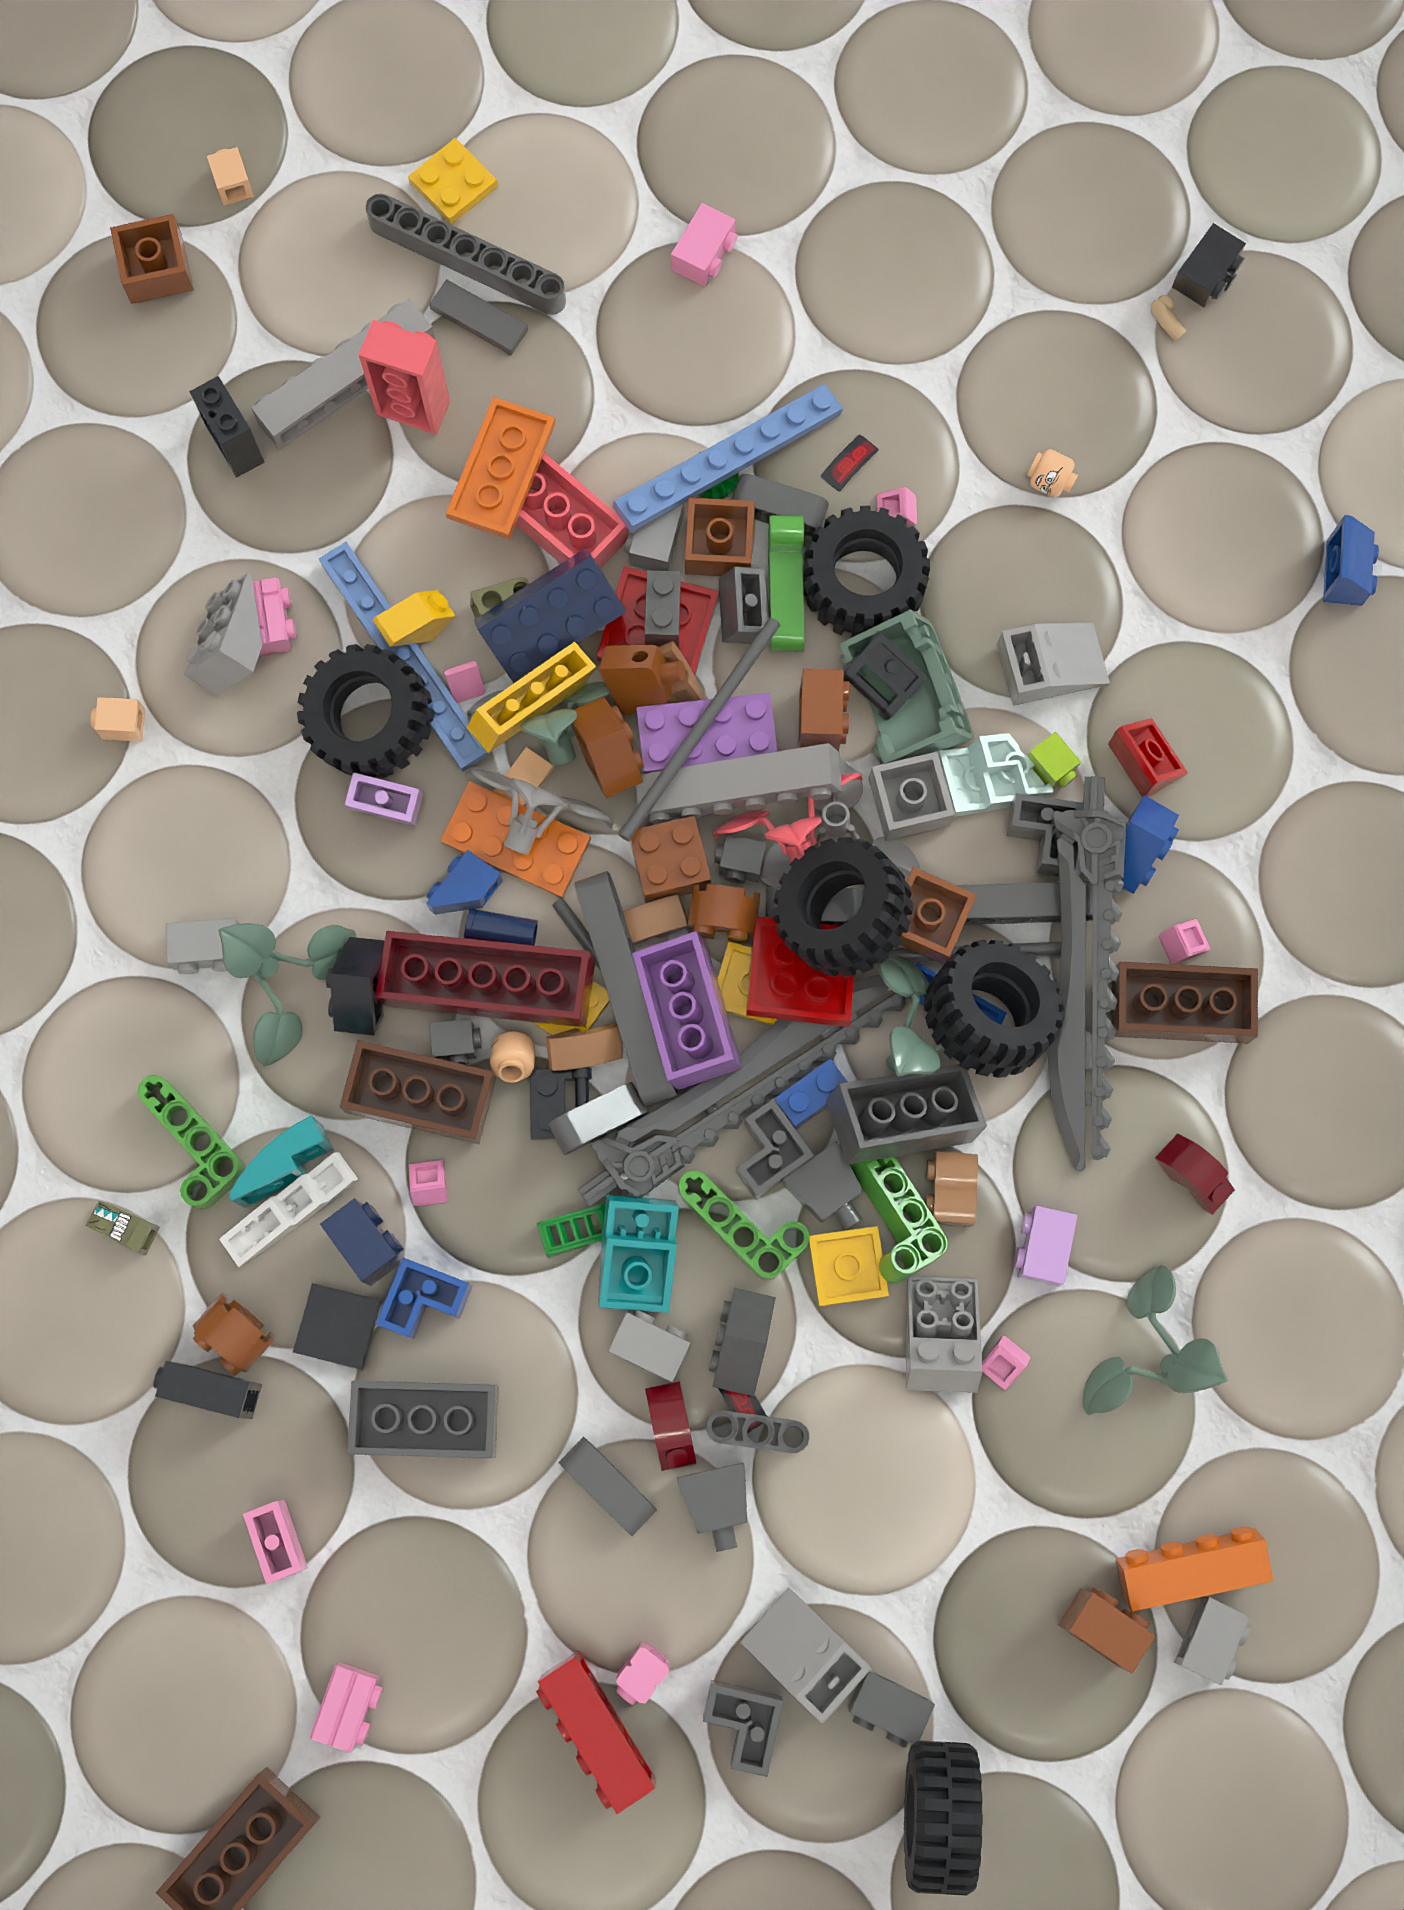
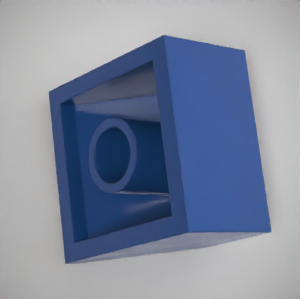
(1350, 563)

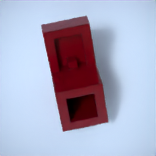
(1197, 1171)
(670, 1426)

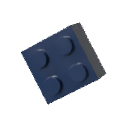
(362, 1241)

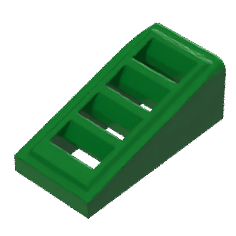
(546, 1236)

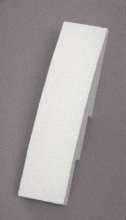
(288, 1209)

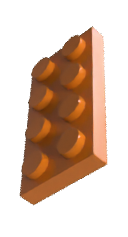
(501, 468)
(482, 826)

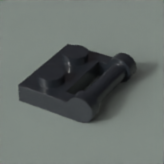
(890, 667)
(548, 1097)

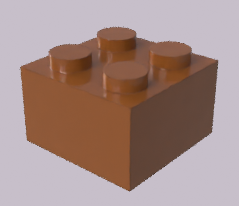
(151, 258)
(718, 535)
(821, 708)
(607, 746)
(670, 859)
(936, 916)
(1111, 1633)

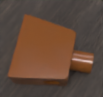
(639, 676)

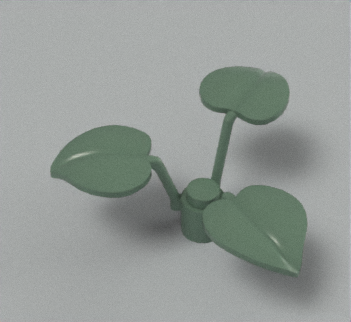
(551, 727)
(249, 950)
(908, 1051)
(1185, 1371)

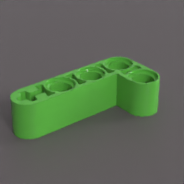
(786, 581)
(187, 1136)
(891, 1209)
(737, 1220)

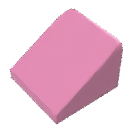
(901, 502)
(465, 681)
(1184, 941)
(428, 1183)
(1005, 1362)

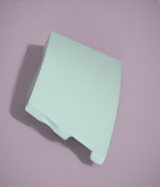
(989, 775)

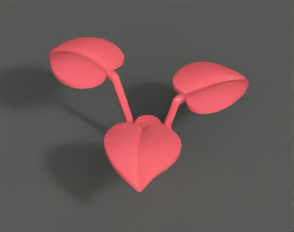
(791, 834)

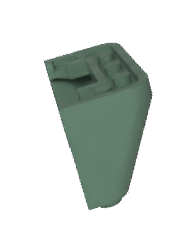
(934, 713)

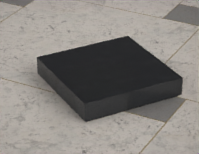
(337, 1326)

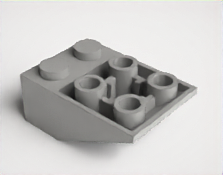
(227, 638)
(1051, 660)
(943, 1335)
(805, 1655)

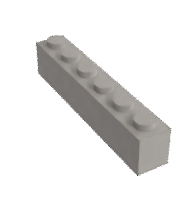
(326, 383)
(746, 783)

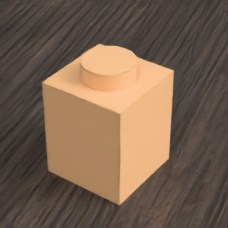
(230, 176)
(118, 719)

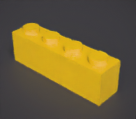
(531, 696)

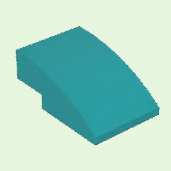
(281, 1162)
(637, 1253)

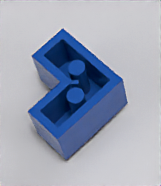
(1147, 838)
(414, 1290)

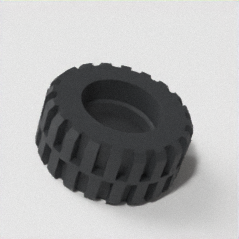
(872, 533)
(333, 685)
(873, 928)
(1015, 981)
(943, 1818)

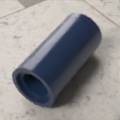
(500, 927)

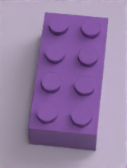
(738, 731)
(686, 1010)

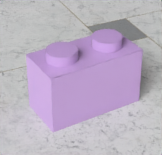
(384, 799)
(1046, 1245)

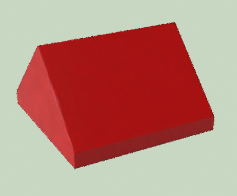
(1146, 756)

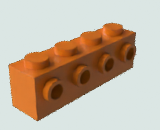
(1194, 1568)

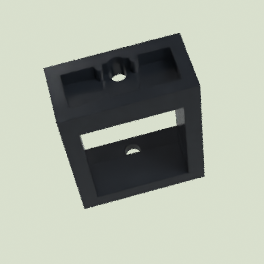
(227, 426)
(207, 1389)

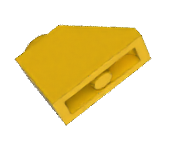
(415, 619)

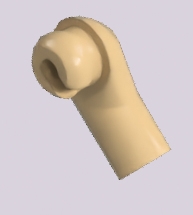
(1162, 312)

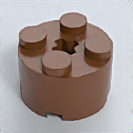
(723, 912)
(232, 1334)

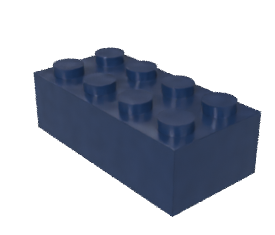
(549, 615)

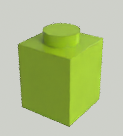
(1054, 761)

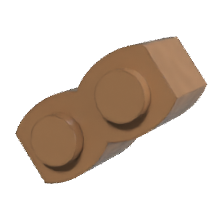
(953, 1188)

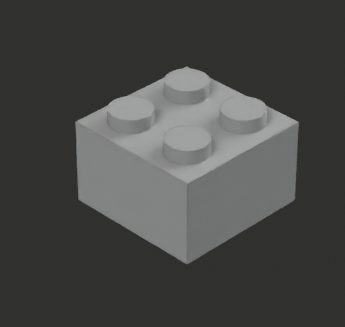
(911, 796)

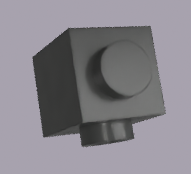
(740, 859)
(455, 1040)

